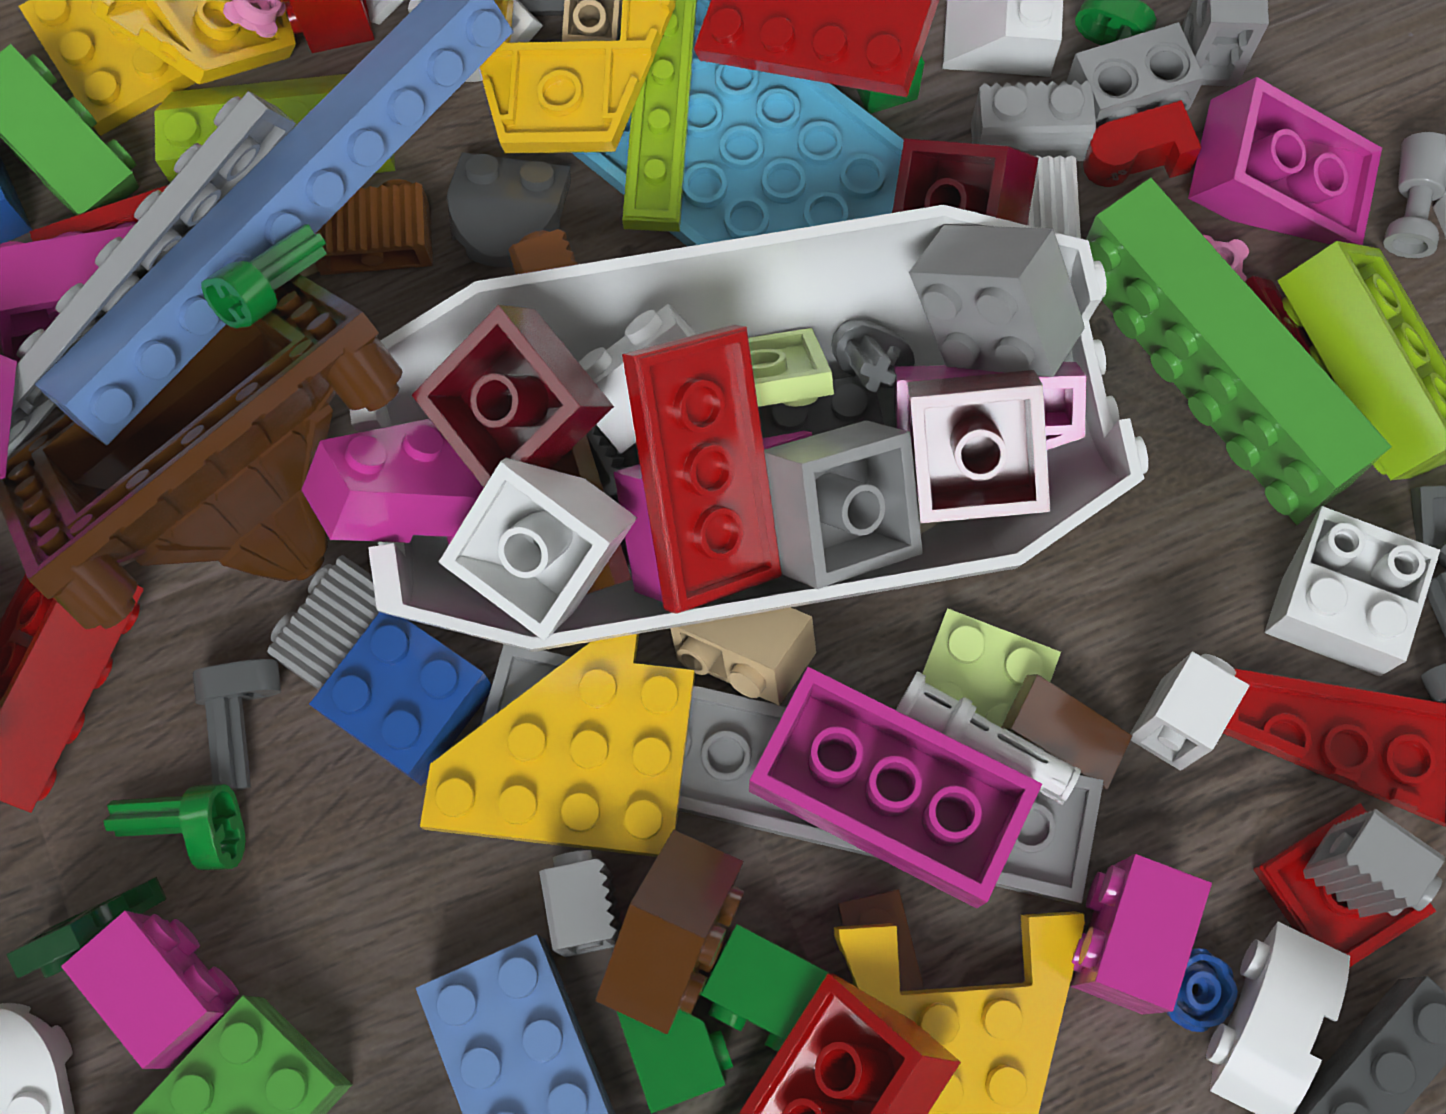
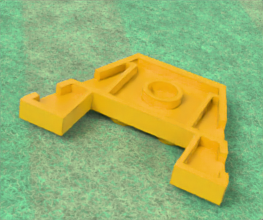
(572, 91)
(996, 1031)

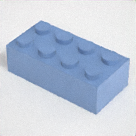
(513, 1036)

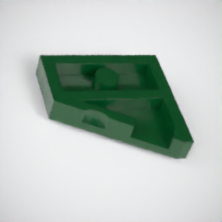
(63, 940)

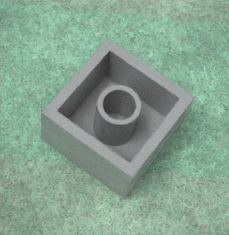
(998, 298)
(844, 502)

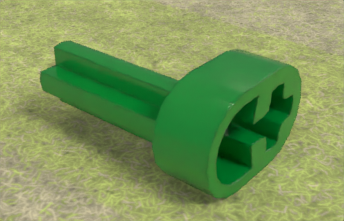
(1114, 20)
(245, 290)
(204, 815)

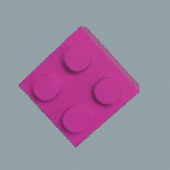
(1139, 934)
(151, 987)

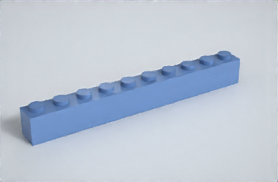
(296, 184)

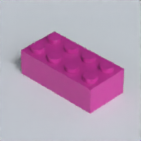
(894, 788)

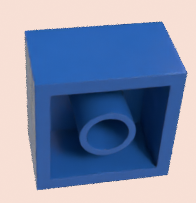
(402, 694)

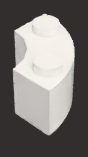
(1266, 1048)

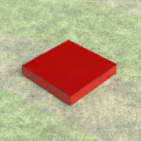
(1319, 913)

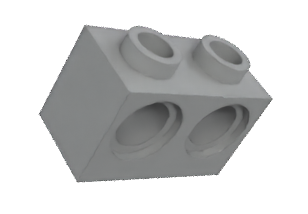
(1225, 36)
(1130, 71)

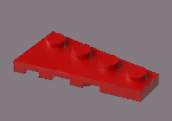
(825, 41)
(1351, 735)

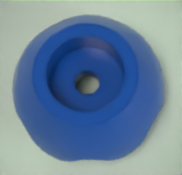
(1214, 996)

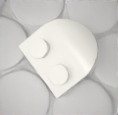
(32, 1064)

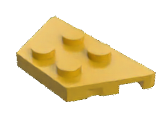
(196, 36)

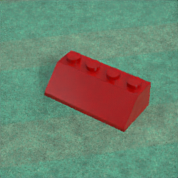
(44, 684)
(853, 1060)

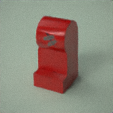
(1142, 143)

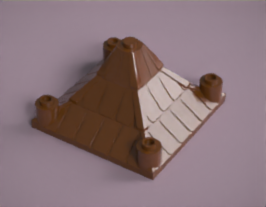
(204, 465)

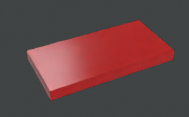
(703, 466)

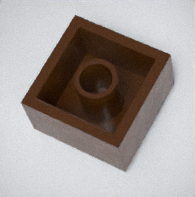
(672, 932)

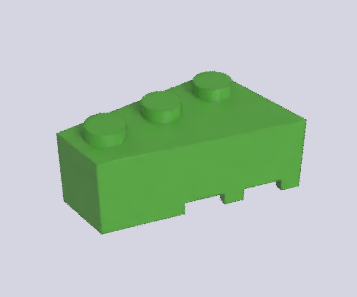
(58, 138)

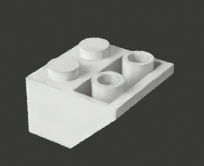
(1353, 592)

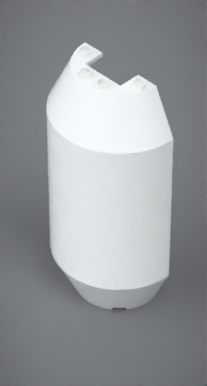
(772, 286)

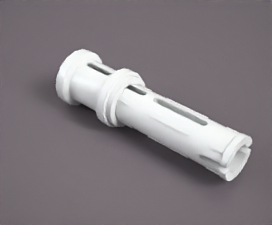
(962, 724)

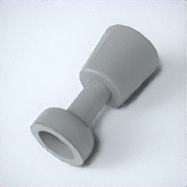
(1421, 181)

